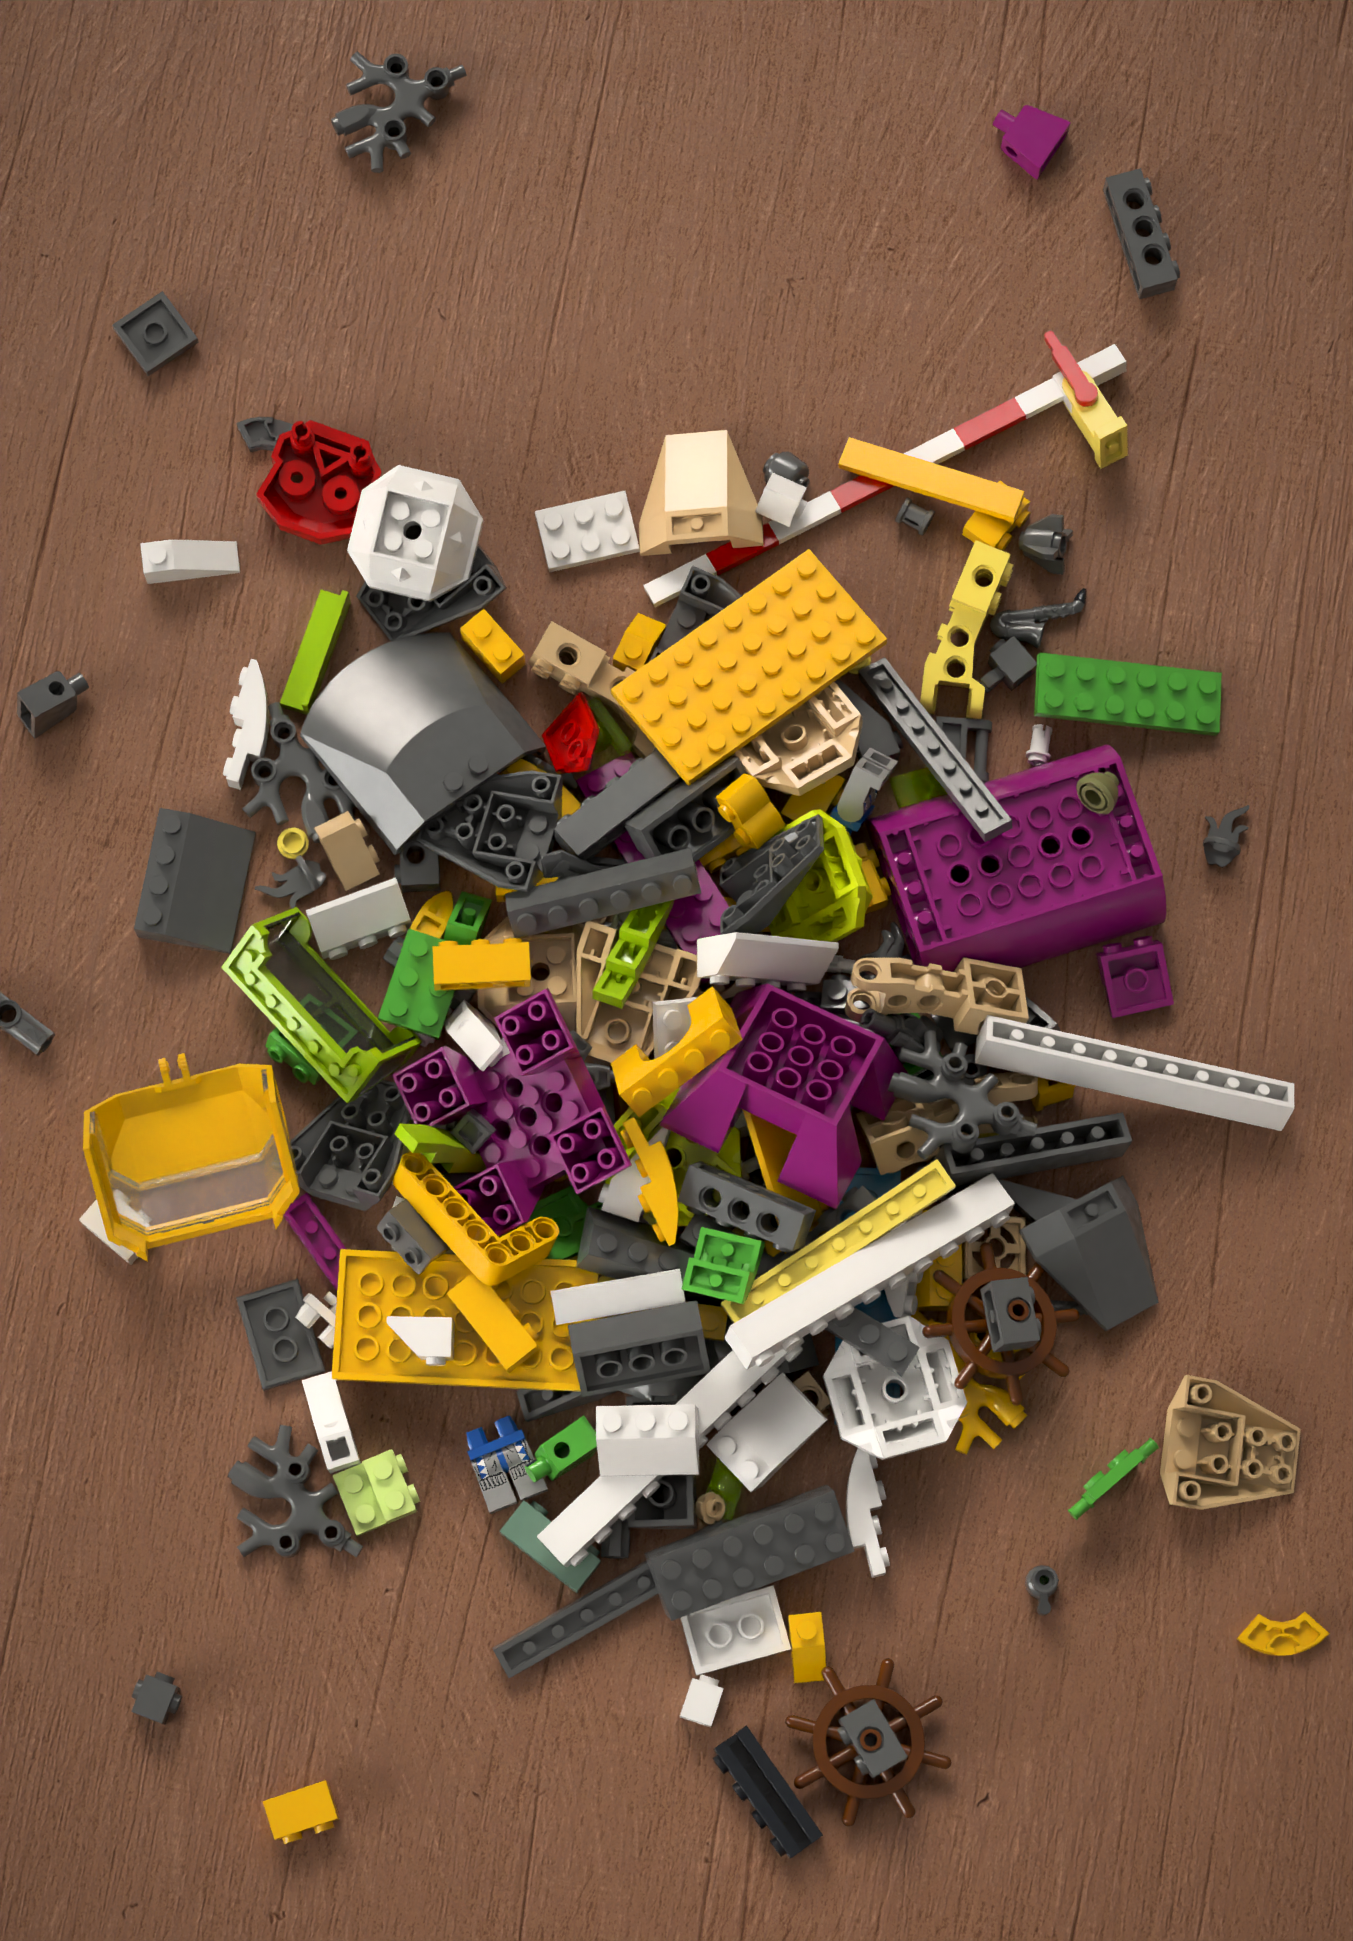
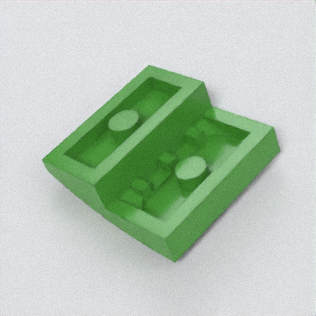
(723, 1265)

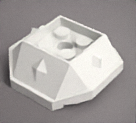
(433, 561)
(888, 1424)

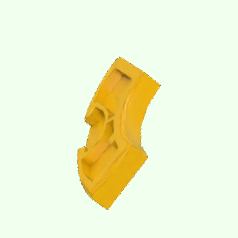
(1282, 1637)

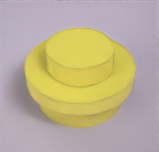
(293, 843)

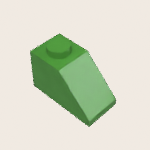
(467, 919)

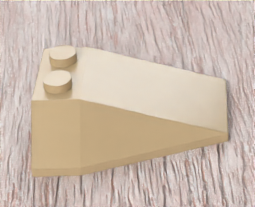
(614, 1030)

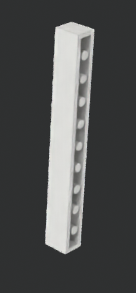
(1134, 1073)
(869, 1271)
(614, 1497)

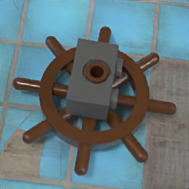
(1015, 1318)
(871, 1741)

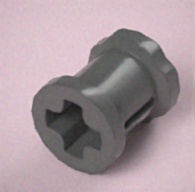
(915, 516)

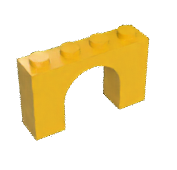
(711, 1034)

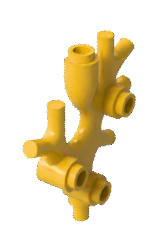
(978, 1396)

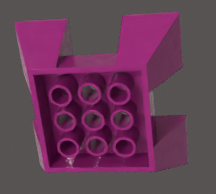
(797, 1073)
(519, 1162)

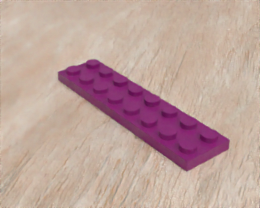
(690, 916)

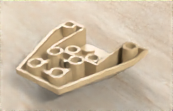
(699, 496)
(1224, 1448)

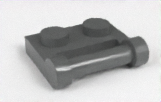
(956, 731)

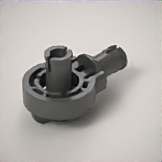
(901, 1030)

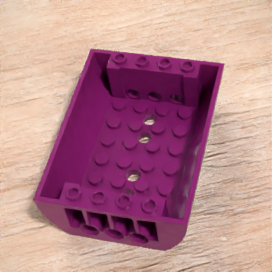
(1035, 900)

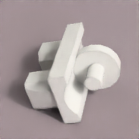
(314, 1309)

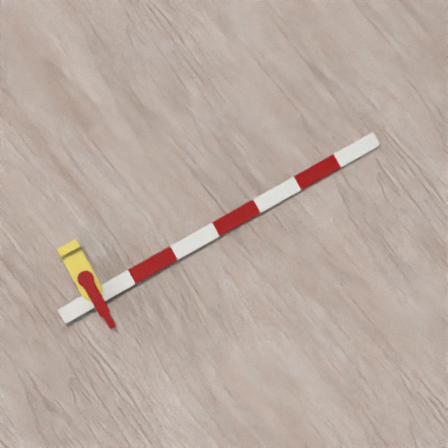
(1073, 385)

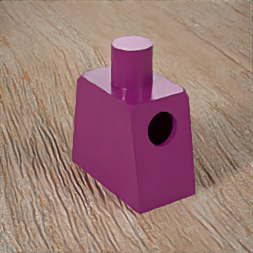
(1031, 137)

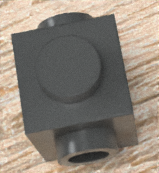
(156, 1697)

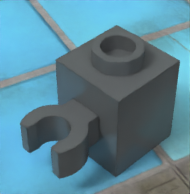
(1009, 664)

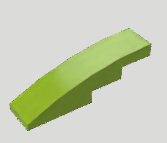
(631, 953)
(440, 1147)

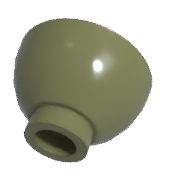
(1098, 792)

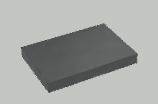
(279, 1342)

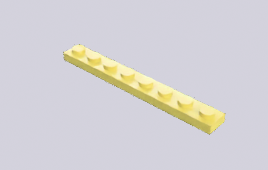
(847, 1238)

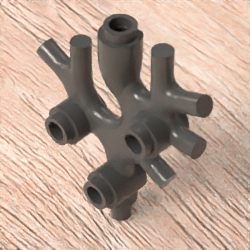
(389, 120)
(300, 762)
(949, 1084)
(306, 1506)

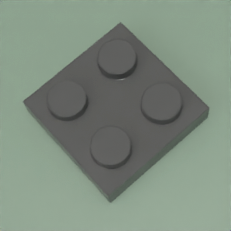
(155, 333)

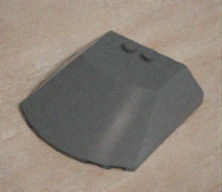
(414, 732)

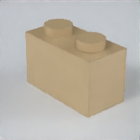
(347, 850)

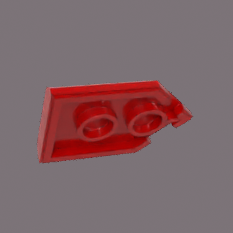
(572, 737)

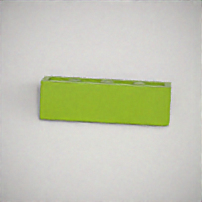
(315, 651)

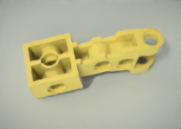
(970, 610)

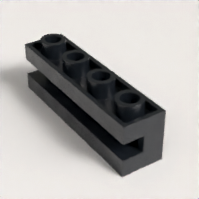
(767, 1792)

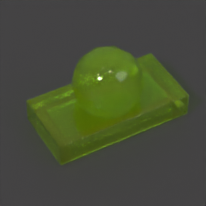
(609, 730)
(915, 787)
(727, 1487)

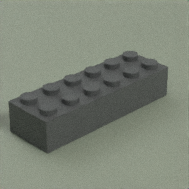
(749, 1552)

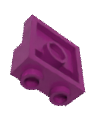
(1135, 976)

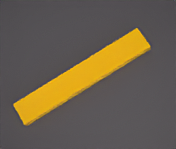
(931, 479)

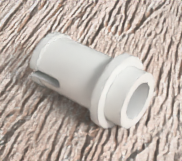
(1039, 745)

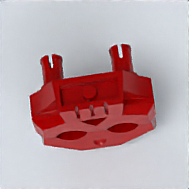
(311, 506)

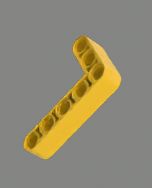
(464, 1231)

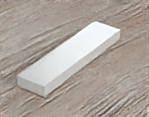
(617, 1296)

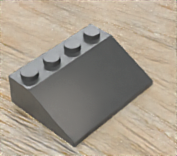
(194, 881)

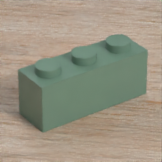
(523, 1530)

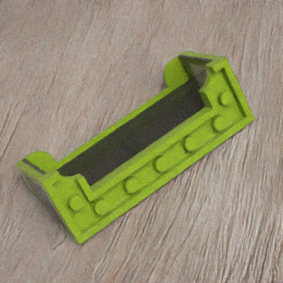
(316, 1006)

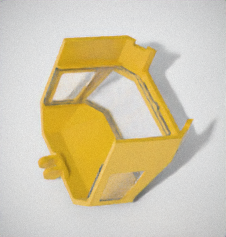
(190, 1156)

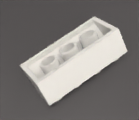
(763, 960)

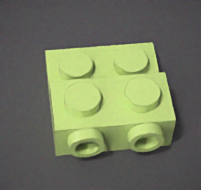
(376, 1492)

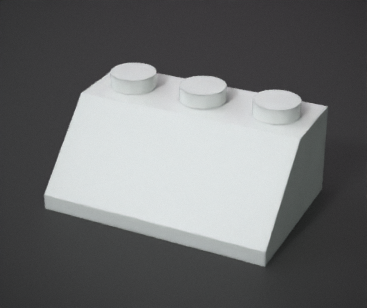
(359, 919)
(648, 1440)

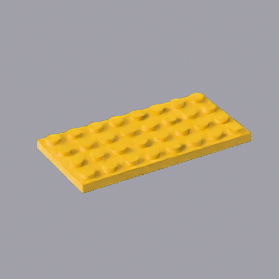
(748, 667)
(384, 1285)

